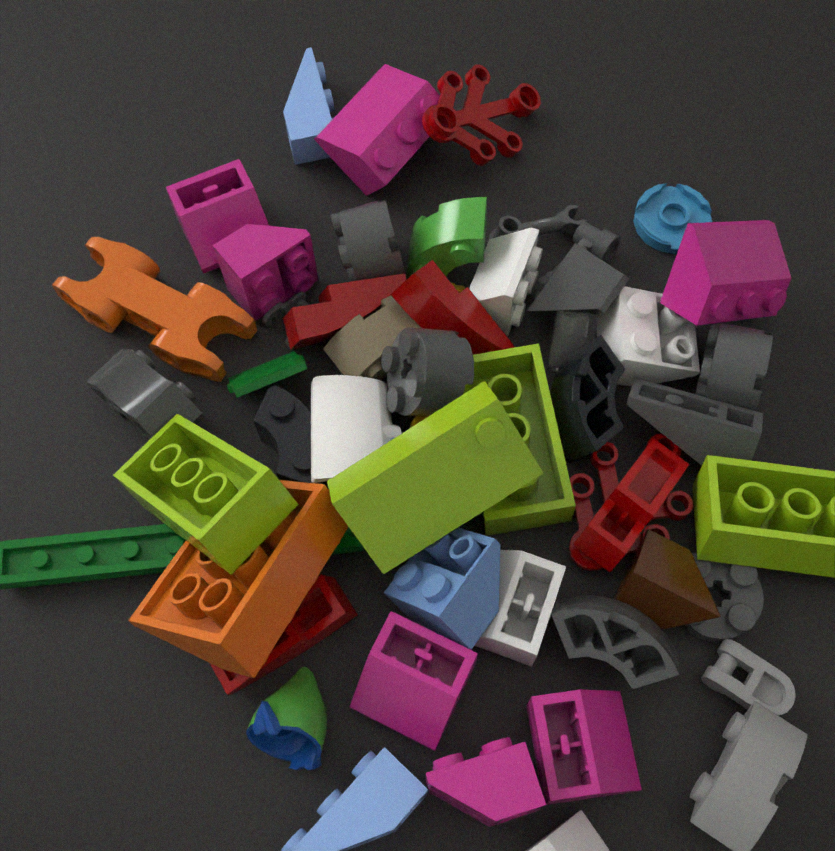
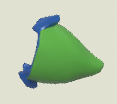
(292, 722)

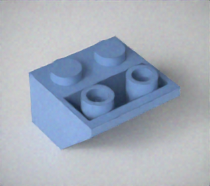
(451, 586)

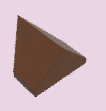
(666, 584)

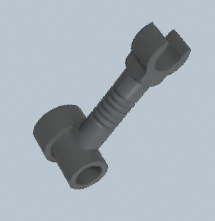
(560, 222)
(599, 243)

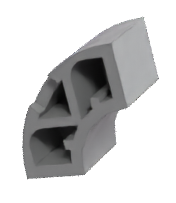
(741, 790)

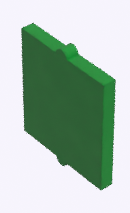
(266, 374)

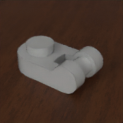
(763, 684)

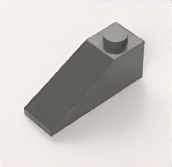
(697, 422)

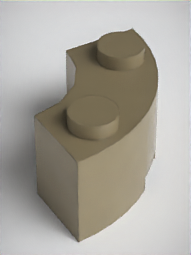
(361, 341)

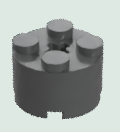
(368, 241)
(735, 364)
(426, 370)

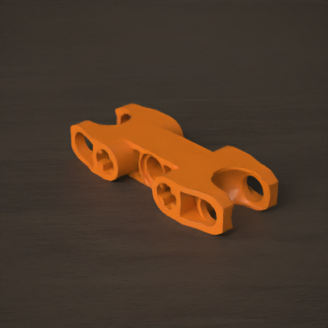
(179, 321)

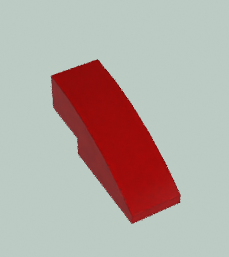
(437, 305)
(337, 307)
(631, 505)
(317, 617)

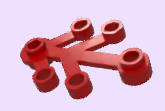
(445, 123)
(608, 482)

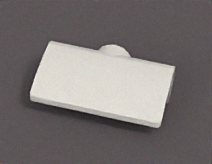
(347, 422)

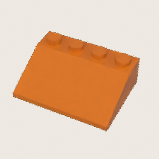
(242, 615)

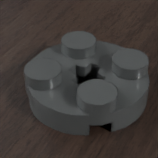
(740, 608)

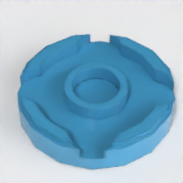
(664, 215)

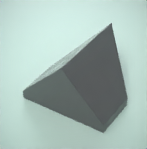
(580, 284)

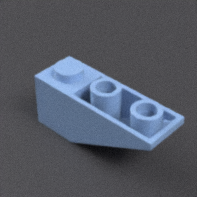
(308, 110)
(367, 810)

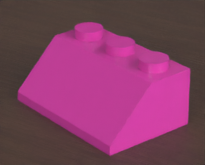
(379, 128)
(728, 272)

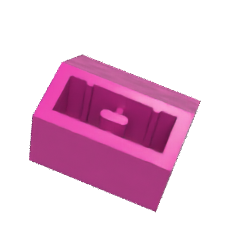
(215, 207)
(266, 265)
(413, 680)
(582, 745)
(489, 786)

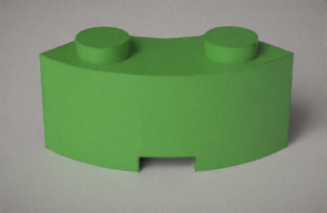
(449, 236)

